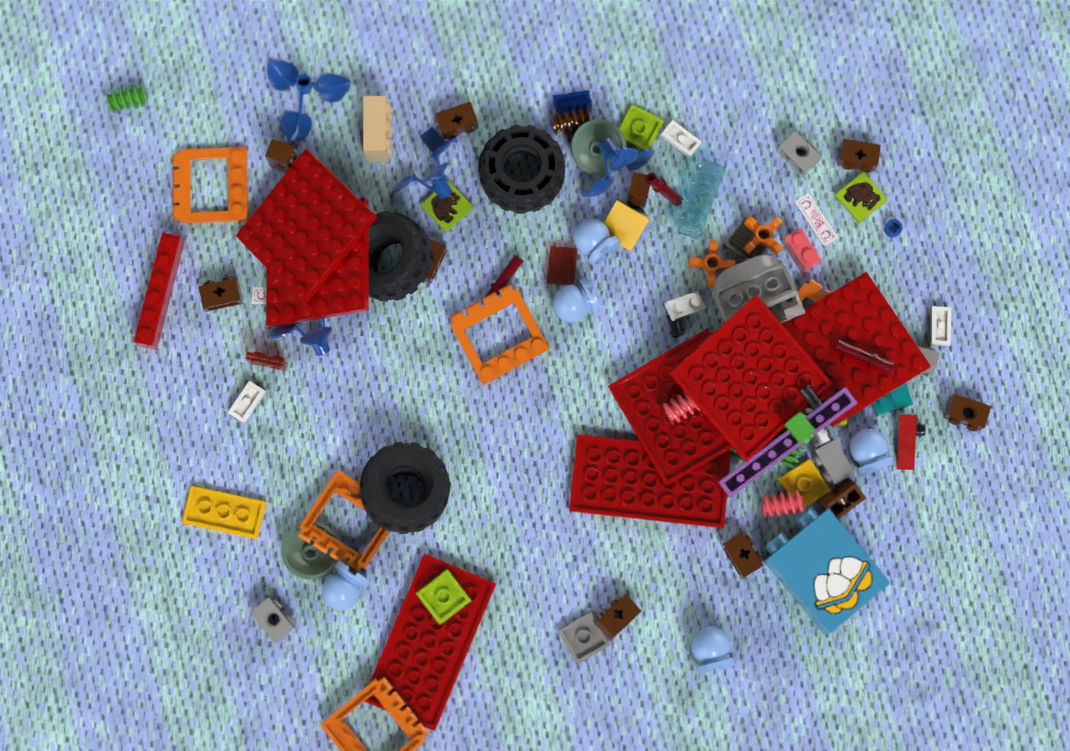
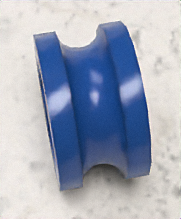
(889, 232)

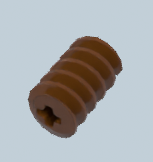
(569, 121)

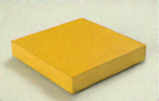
(626, 224)
(807, 481)

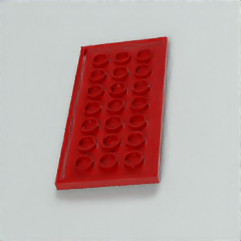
(621, 481)
(426, 657)

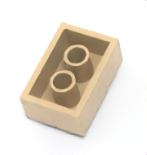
(377, 128)

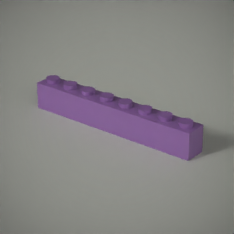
(785, 444)

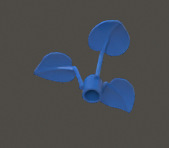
(283, 75)
(620, 158)
(439, 185)
(316, 339)

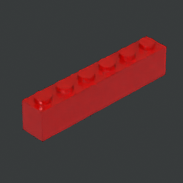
(159, 291)

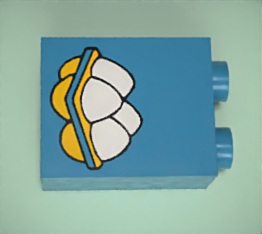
(824, 569)

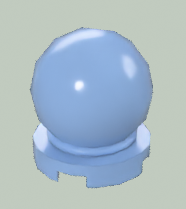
(594, 239)
(573, 302)
(870, 451)
(342, 588)
(711, 648)

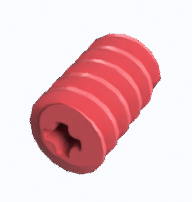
(679, 408)
(783, 504)

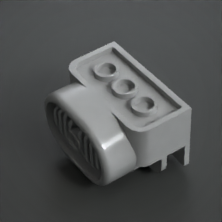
(759, 277)

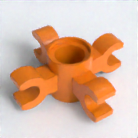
(773, 245)
(712, 255)

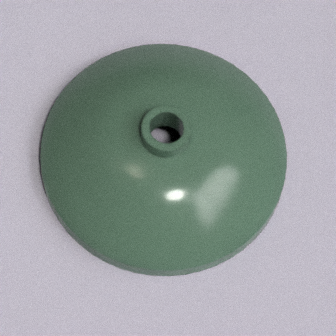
(590, 136)
(295, 556)

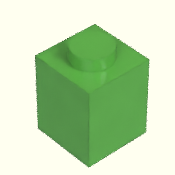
(800, 428)

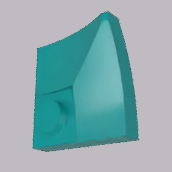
(895, 400)

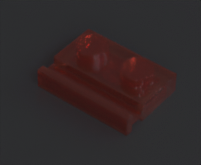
(562, 266)
(261, 359)

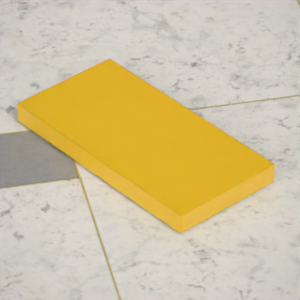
(224, 512)

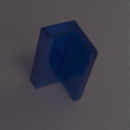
(572, 101)

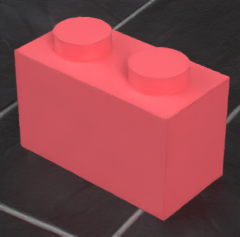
(801, 250)

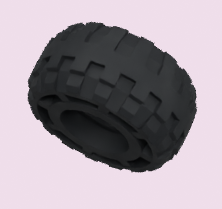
(528, 195)
(414, 262)
(411, 460)

